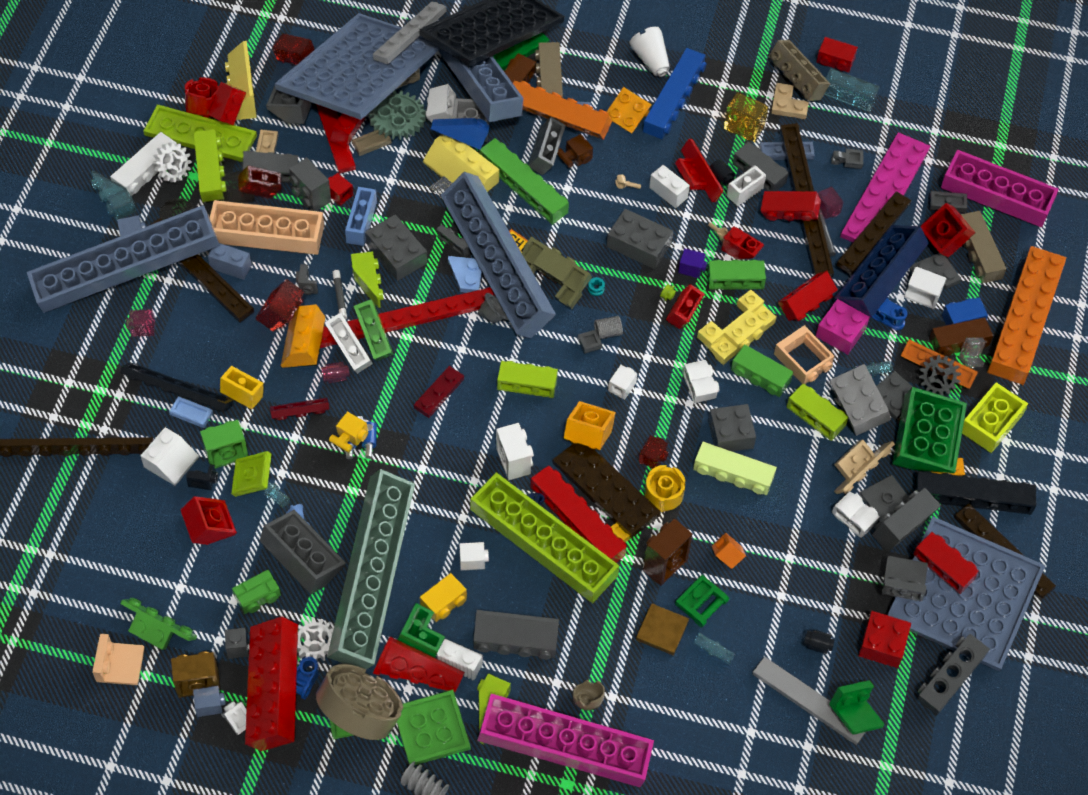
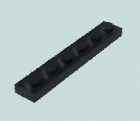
(170, 384)

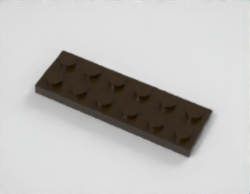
(607, 488)

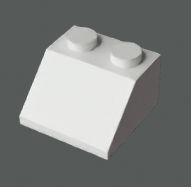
(169, 456)

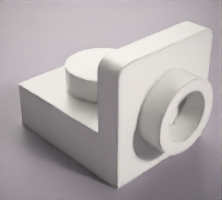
(236, 716)

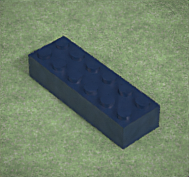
(883, 268)

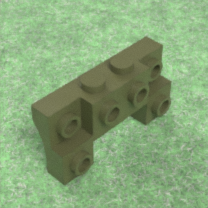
(558, 268)

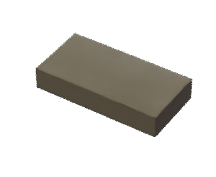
(370, 142)

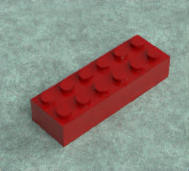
(271, 684)

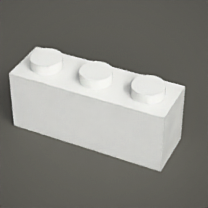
(348, 343)

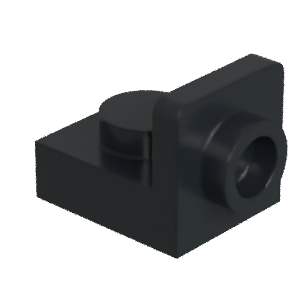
(202, 480)

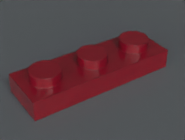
(439, 391)
(299, 409)

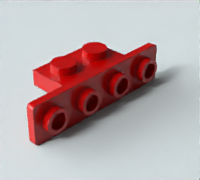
(697, 171)

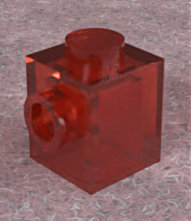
(654, 452)

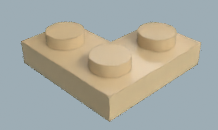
(785, 105)

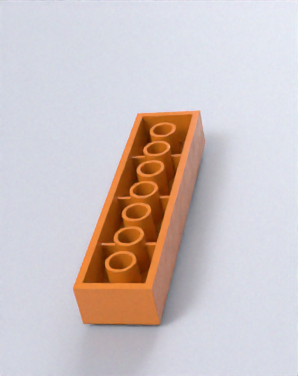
(1027, 315)

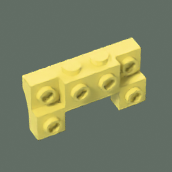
(743, 330)

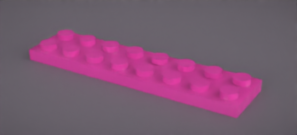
(892, 175)

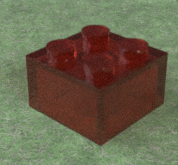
(280, 305)

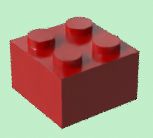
(947, 230)
(884, 639)

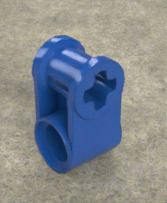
(889, 312)
(304, 679)

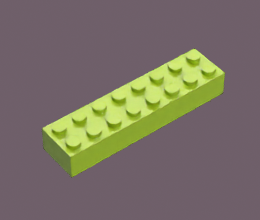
(544, 537)

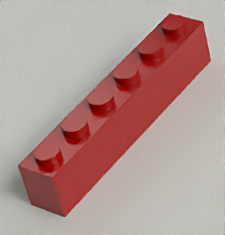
(576, 514)

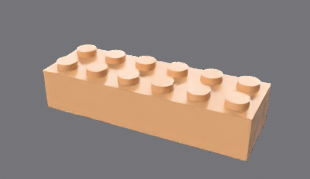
(267, 227)

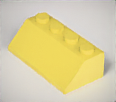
(240, 77)
(452, 158)

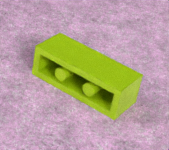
(527, 379)
(817, 411)

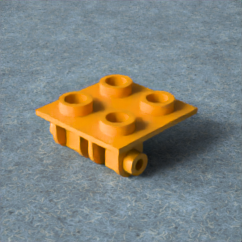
(628, 110)

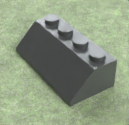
(301, 551)
(516, 634)

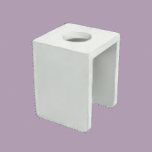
(925, 287)

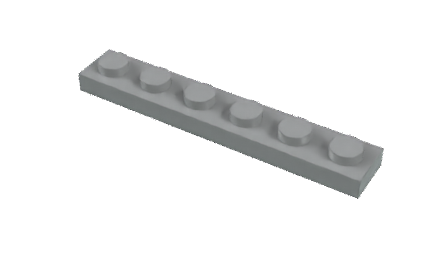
(408, 33)

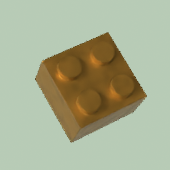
(194, 673)

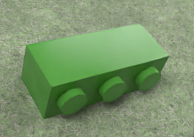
(736, 274)
(373, 330)
(761, 371)

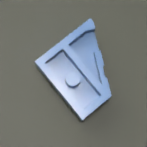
(466, 272)

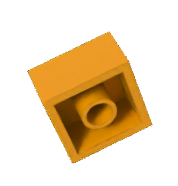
(589, 425)

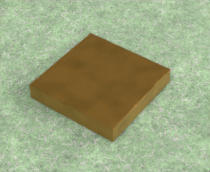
(662, 629)

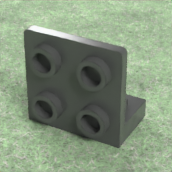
(905, 578)

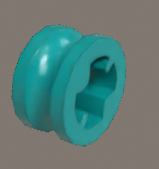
(596, 281)

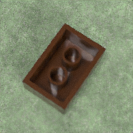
(667, 551)

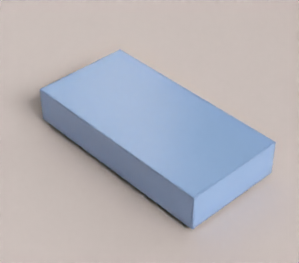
(191, 412)

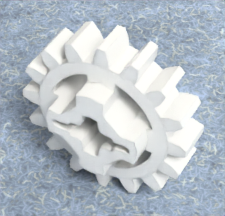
(170, 161)
(314, 631)

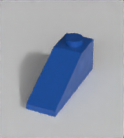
(466, 130)

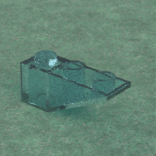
(116, 196)

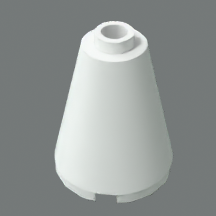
(651, 50)

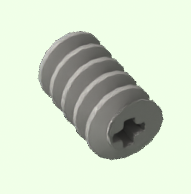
(421, 783)

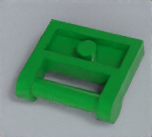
(697, 595)

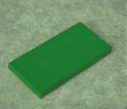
(524, 48)

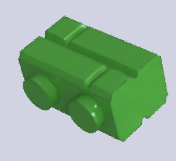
(256, 592)

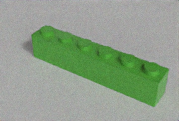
(526, 182)

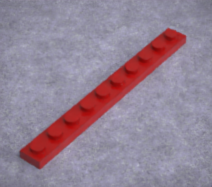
(418, 314)

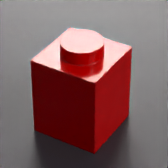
(340, 189)

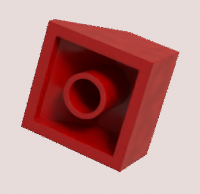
(207, 520)

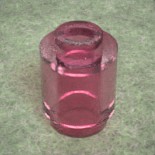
(335, 372)

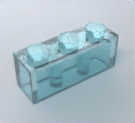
(851, 90)

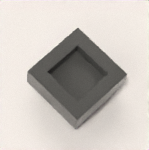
(590, 341)

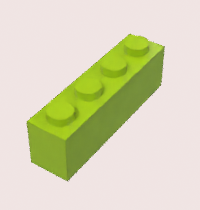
(208, 165)

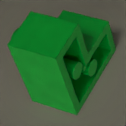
(418, 635)

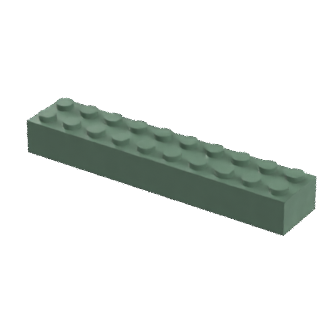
(371, 570)

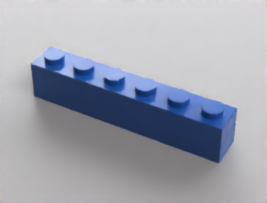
(674, 93)

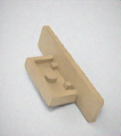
(857, 462)

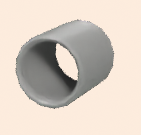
(608, 327)

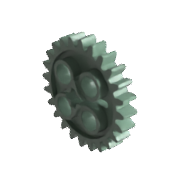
(398, 115)

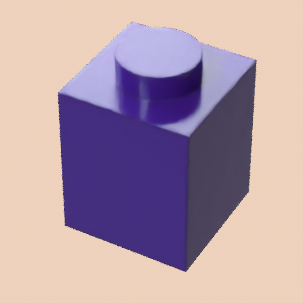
(692, 263)

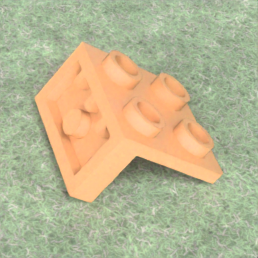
(117, 662)

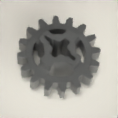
(948, 371)

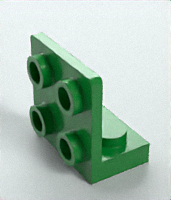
(853, 709)

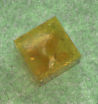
(746, 117)

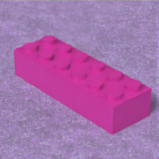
(999, 188)

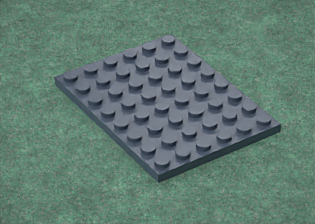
(343, 69)

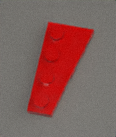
(408, 663)

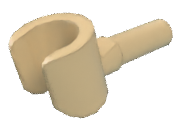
(622, 183)
(721, 232)

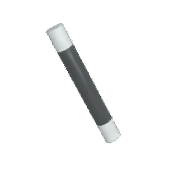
(339, 293)

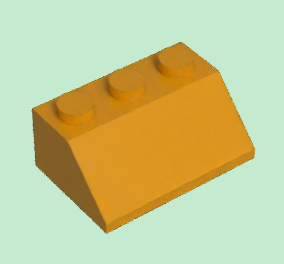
(303, 337)

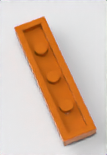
(920, 354)

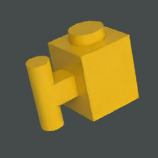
(350, 430)

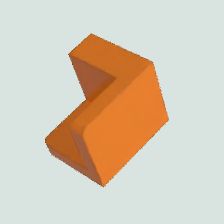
(728, 550)

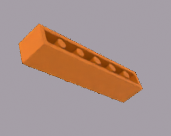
(566, 111)

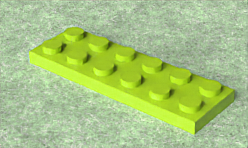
(182, 125)

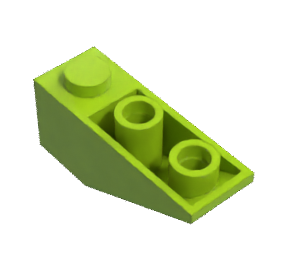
(365, 275)

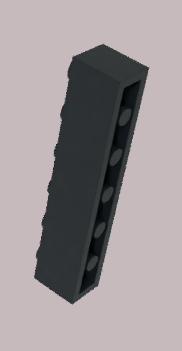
(978, 492)

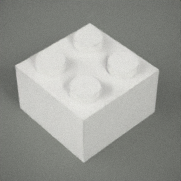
(514, 451)

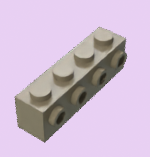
(799, 70)

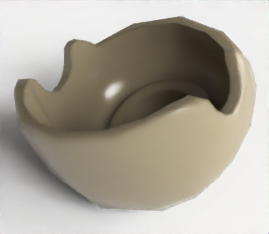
(589, 695)

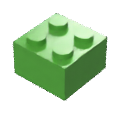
(224, 443)

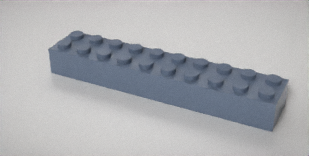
(498, 255)
(122, 259)

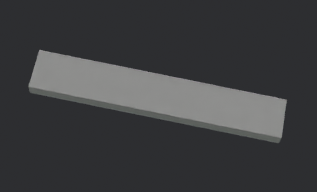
(803, 697)

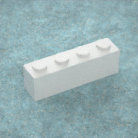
(140, 168)

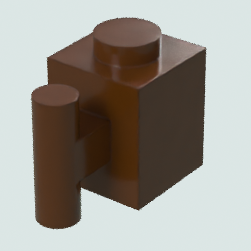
(578, 150)

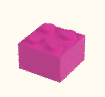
(842, 326)

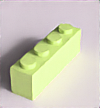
(734, 468)

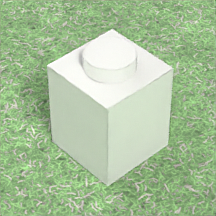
(622, 381)
(473, 556)

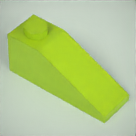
(489, 686)

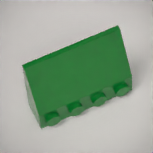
(929, 432)

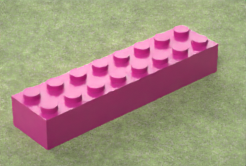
(566, 740)

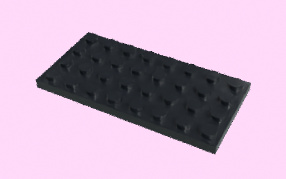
(490, 28)

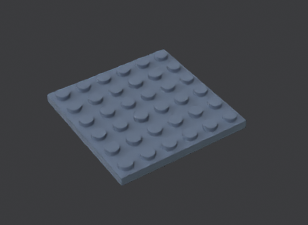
(986, 609)

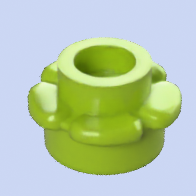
(668, 292)

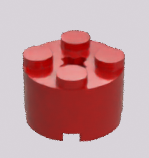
(200, 96)

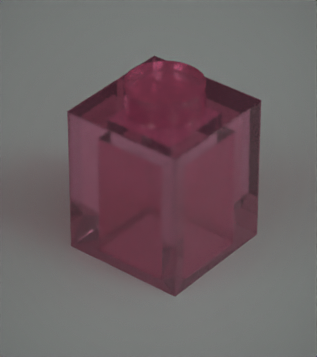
(831, 203)
(141, 323)

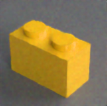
(241, 387)
(444, 597)

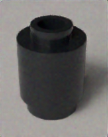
(722, 172)
(819, 641)

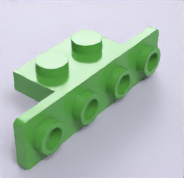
(153, 627)

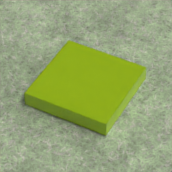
(251, 474)

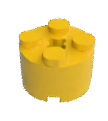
(665, 487)

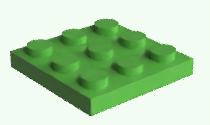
(432, 728)

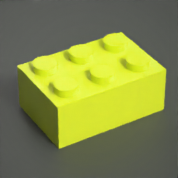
(993, 417)

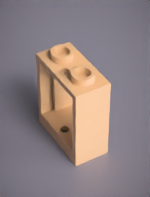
(804, 336)

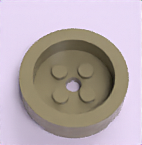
(359, 702)

